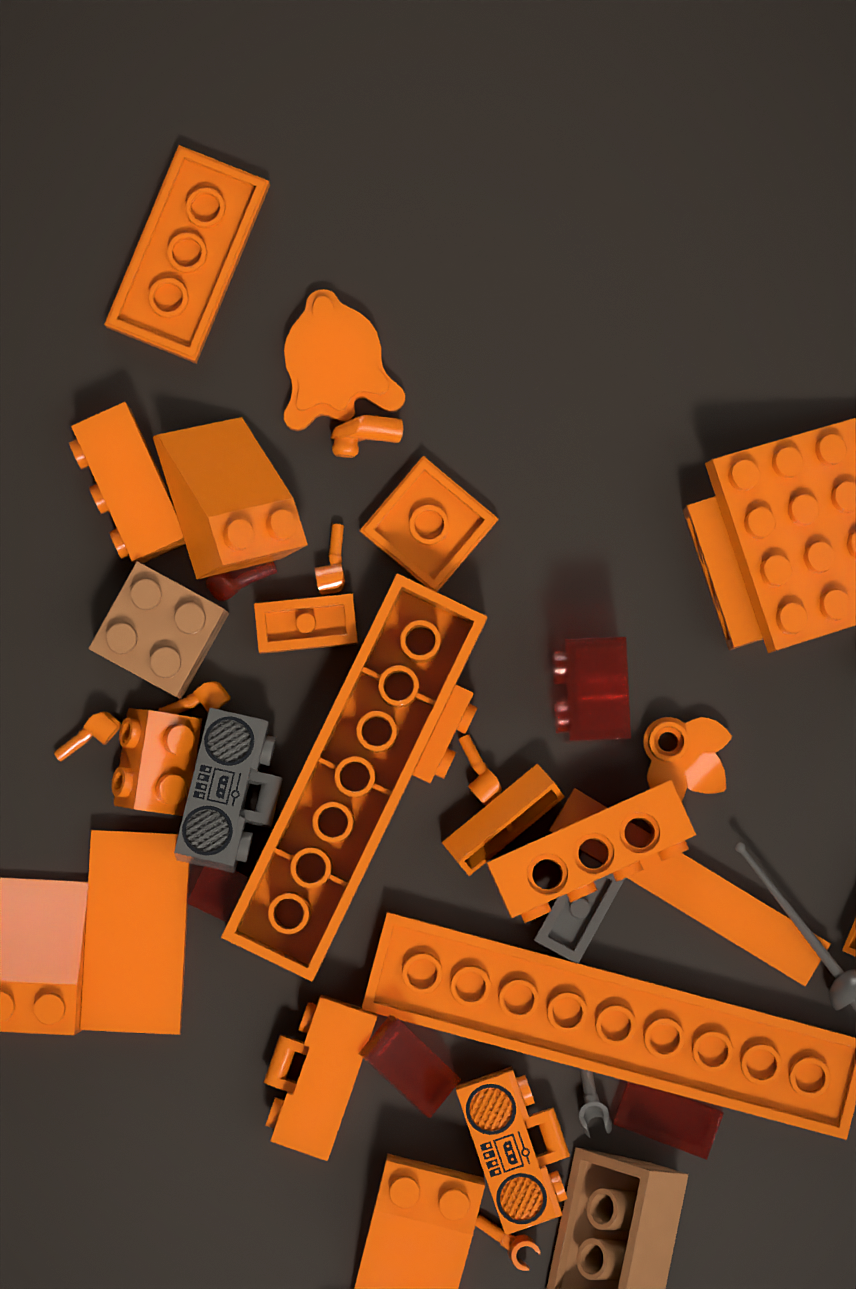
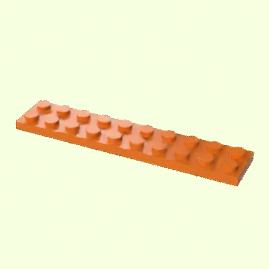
(614, 1025)

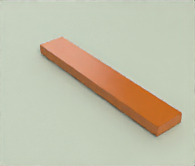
(707, 898)

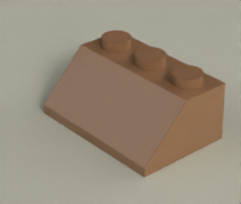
(617, 1223)

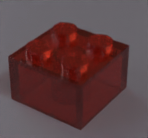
(593, 690)

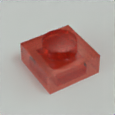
(218, 892)

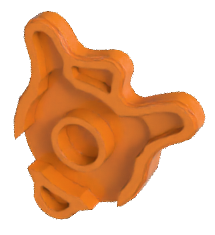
(333, 363)

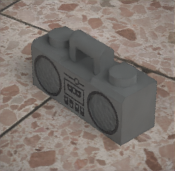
(225, 767)

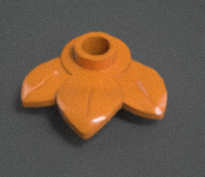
(693, 760)

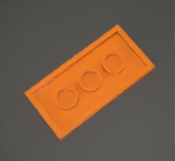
(187, 254)
(135, 934)

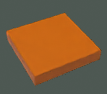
(429, 525)

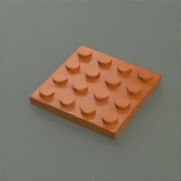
(794, 530)

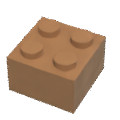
(159, 630)

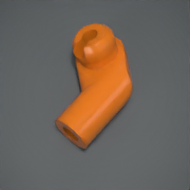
(362, 428)

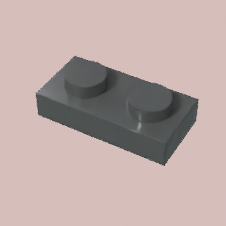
(573, 924)

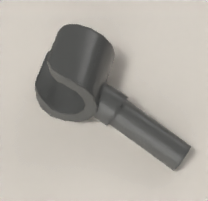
(592, 1106)

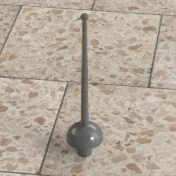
(843, 989)

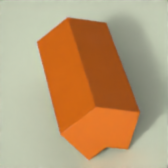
(503, 819)

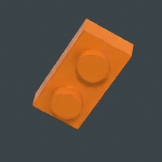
(306, 623)
(455, 716)

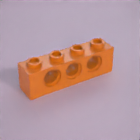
(657, 807)

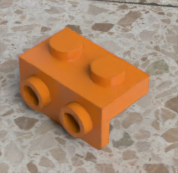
(156, 761)

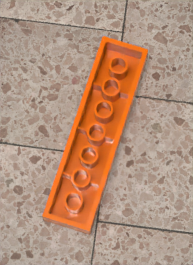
(354, 777)

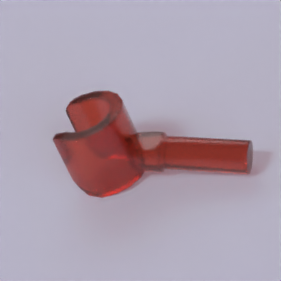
(225, 586)

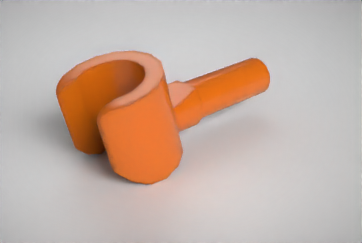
(331, 577)
(208, 694)
(100, 725)
(486, 785)
(509, 1242)

